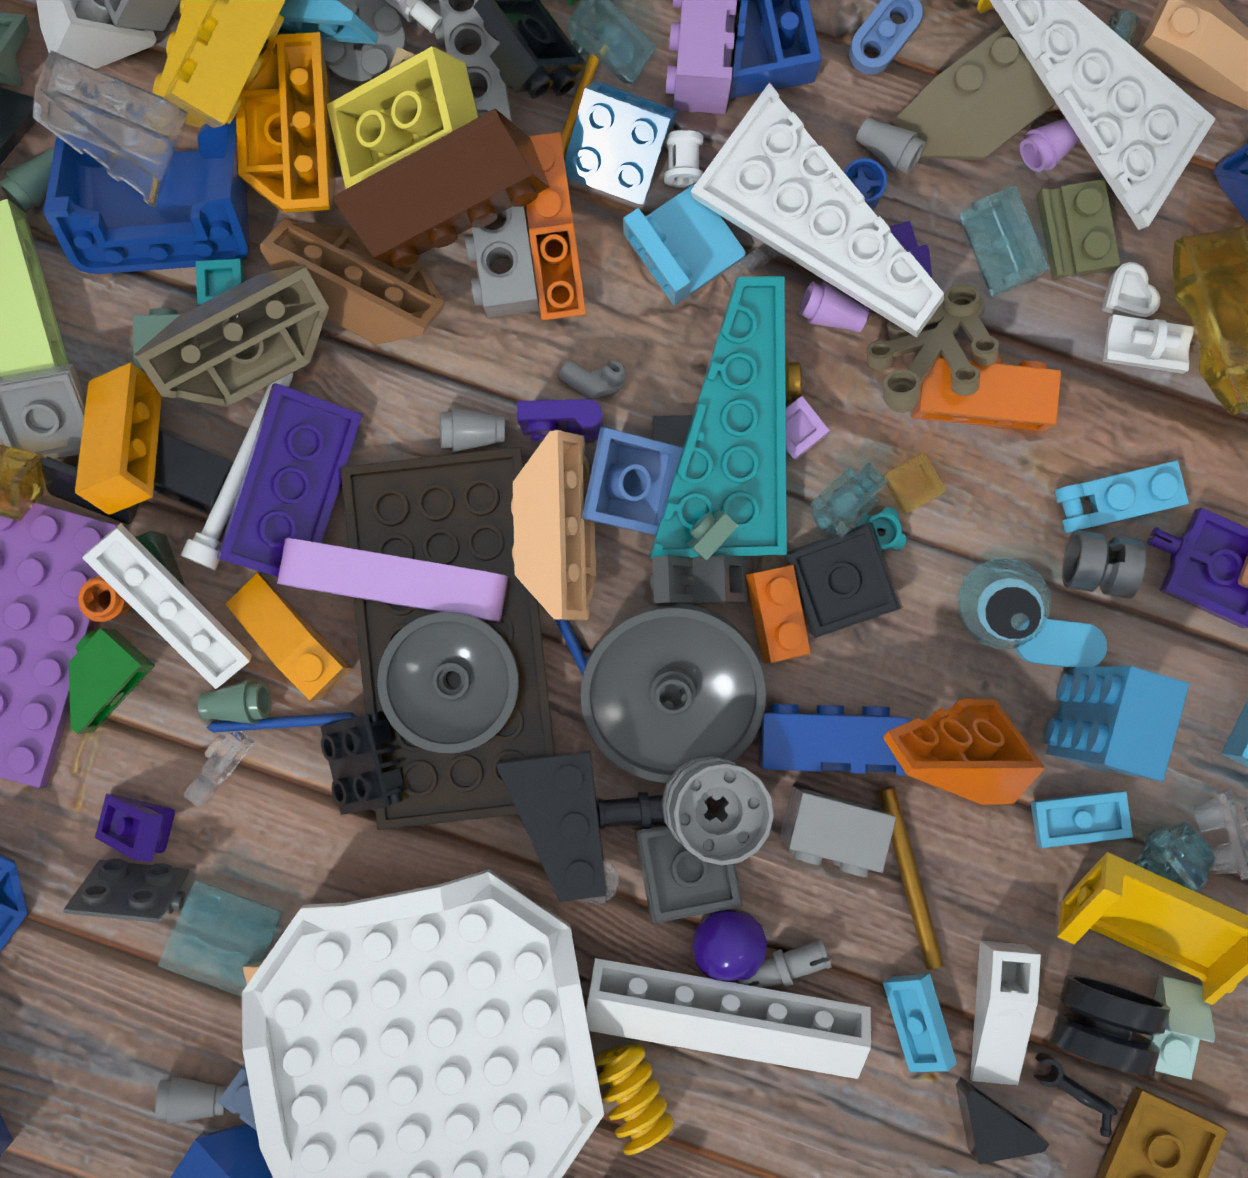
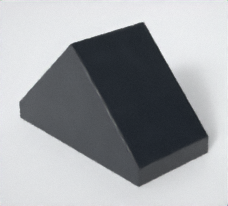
(993, 1130)

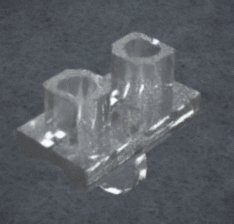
(1222, 813)

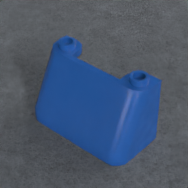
(112, 229)

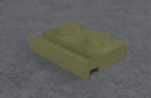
(1078, 229)

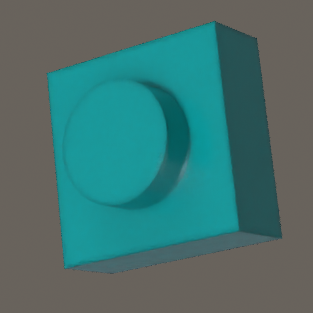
(217, 277)

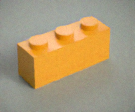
(119, 440)

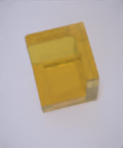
(19, 481)

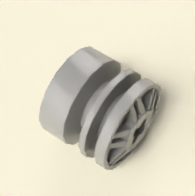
(742, 817)

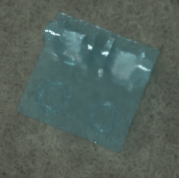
(218, 937)

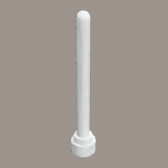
(205, 546)

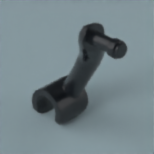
(1075, 1090)

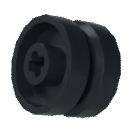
(1109, 1025)

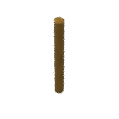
(911, 881)

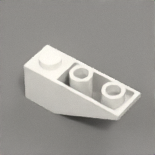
(1003, 1010)

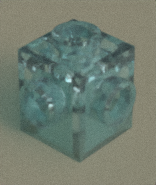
(1178, 855)

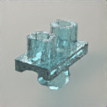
(847, 500)

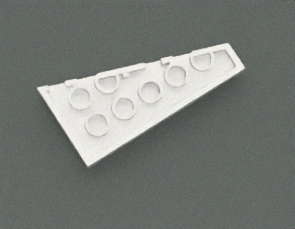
(1115, 100)
(804, 206)

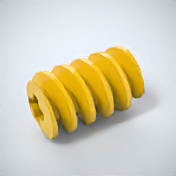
(635, 1097)

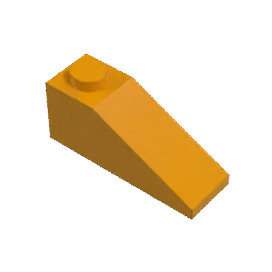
(288, 638)

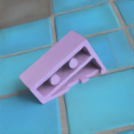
(704, 55)

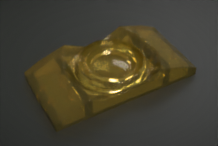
(1213, 291)

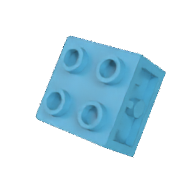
(682, 244)

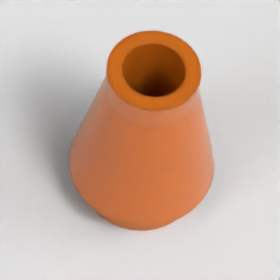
(95, 600)

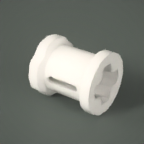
(683, 158)

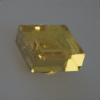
(914, 483)

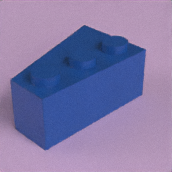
(773, 46)

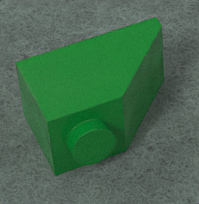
(102, 677)

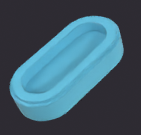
(1065, 645)

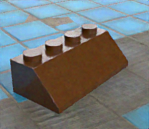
(444, 190)

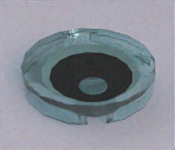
(1004, 603)

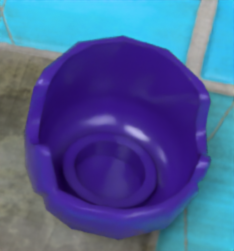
(729, 945)

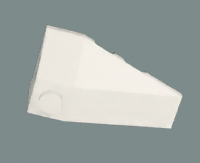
(87, 32)

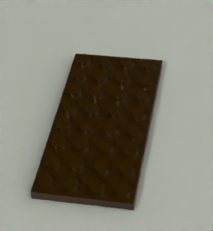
(458, 516)

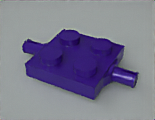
(1207, 565)

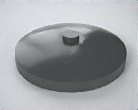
(672, 690)

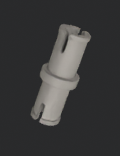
(790, 965)

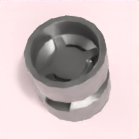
(1111, 565)

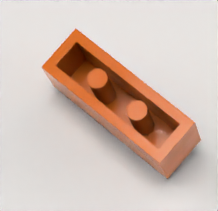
(1006, 398)

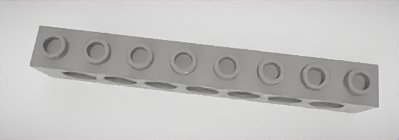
(516, 289)

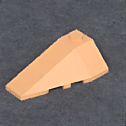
(1200, 46)

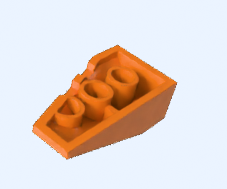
(967, 752)

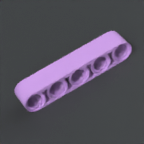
(392, 579)

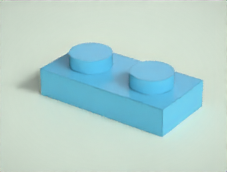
(1081, 819)
(919, 1023)

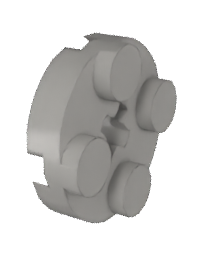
(357, 66)

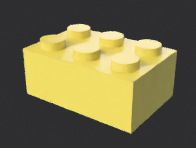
(400, 113)

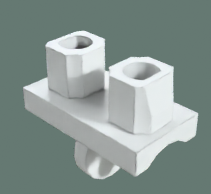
(1148, 343)

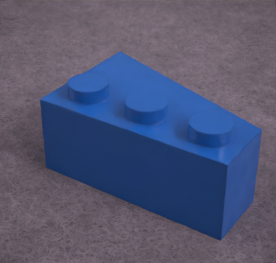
(828, 739)

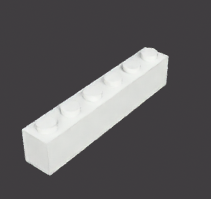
(728, 1018)

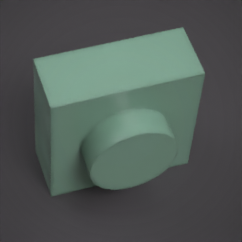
(710, 533)

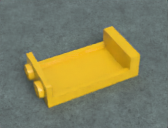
(1160, 922)

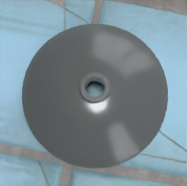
(416, 690)

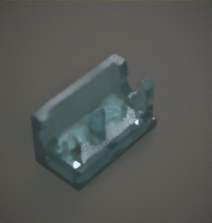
(1003, 241)

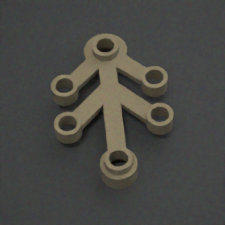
(960, 307)

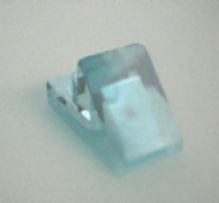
(608, 34)

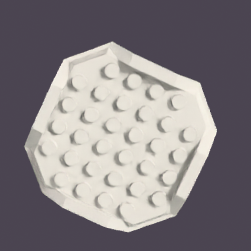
(421, 1038)

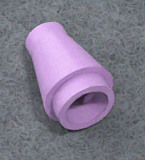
(1048, 145)
(832, 308)

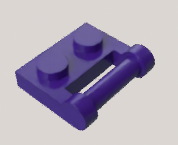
(571, 416)

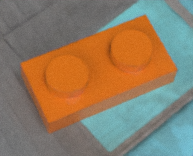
(778, 614)

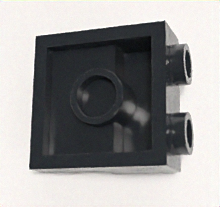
(532, 47)

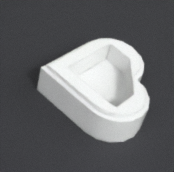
(1130, 293)

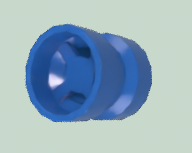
(868, 178)

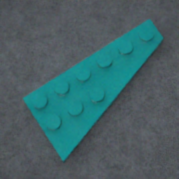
(737, 432)

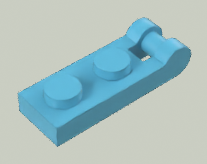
(1123, 496)

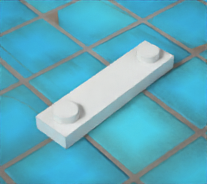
(167, 606)

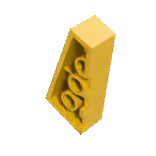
(224, 58)

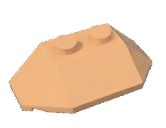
(551, 540)

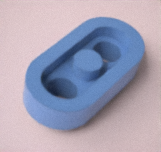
(884, 35)

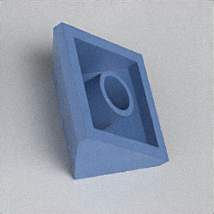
(629, 481)

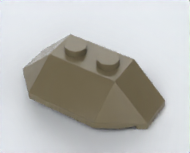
(978, 101)
(238, 339)

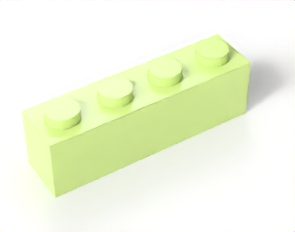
(27, 319)

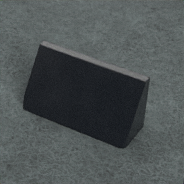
(61, 483)

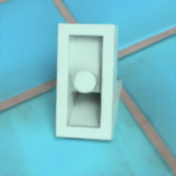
(1187, 1024)

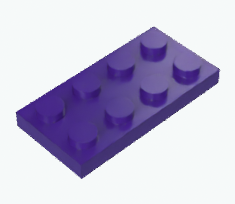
(288, 478)

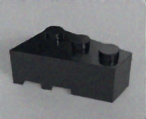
(562, 819)

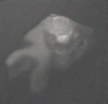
(223, 757)

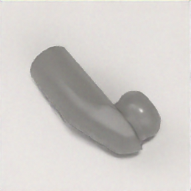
(594, 383)

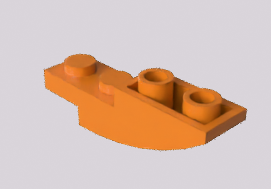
(554, 236)

